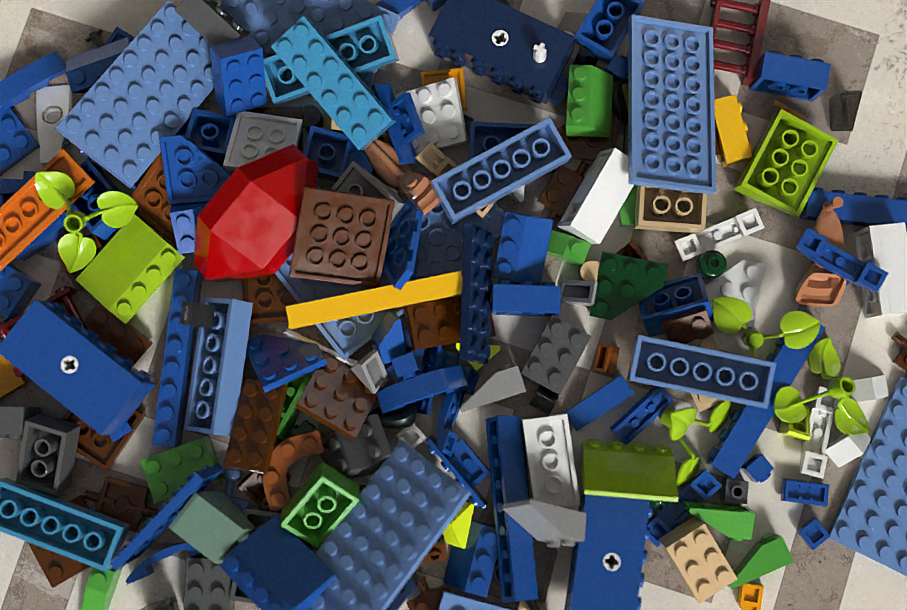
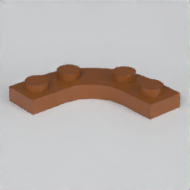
(282, 457)

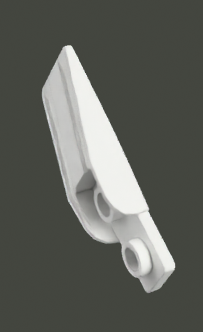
(52, 107)

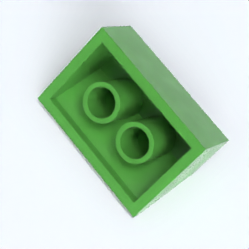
(589, 102)

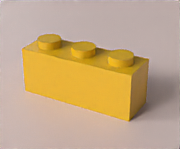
(731, 131)

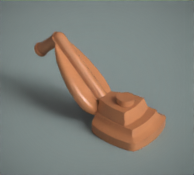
(401, 177)
(818, 284)

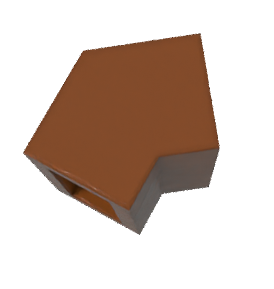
(606, 358)

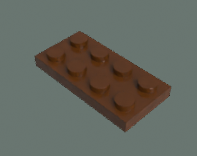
(436, 323)
(255, 427)

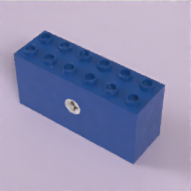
(76, 366)
(613, 532)

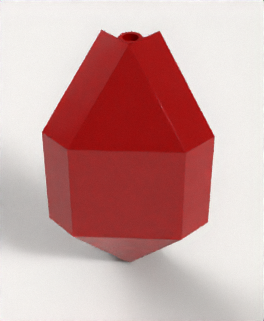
(254, 217)

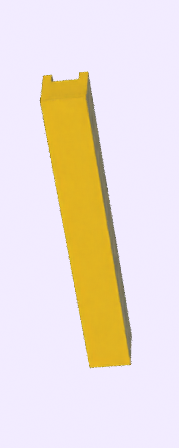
(374, 300)

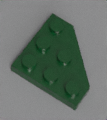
(624, 283)

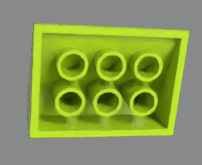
(786, 163)
(130, 269)
(628, 470)

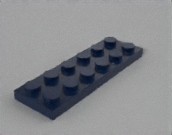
(476, 294)

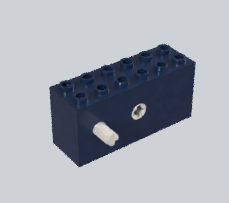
(502, 46)

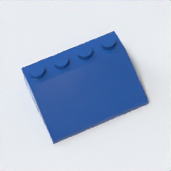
(277, 569)

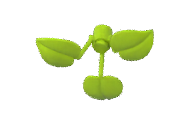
(74, 249)
(732, 314)
(824, 360)
(679, 422)

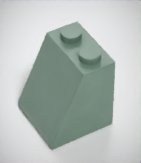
(212, 525)

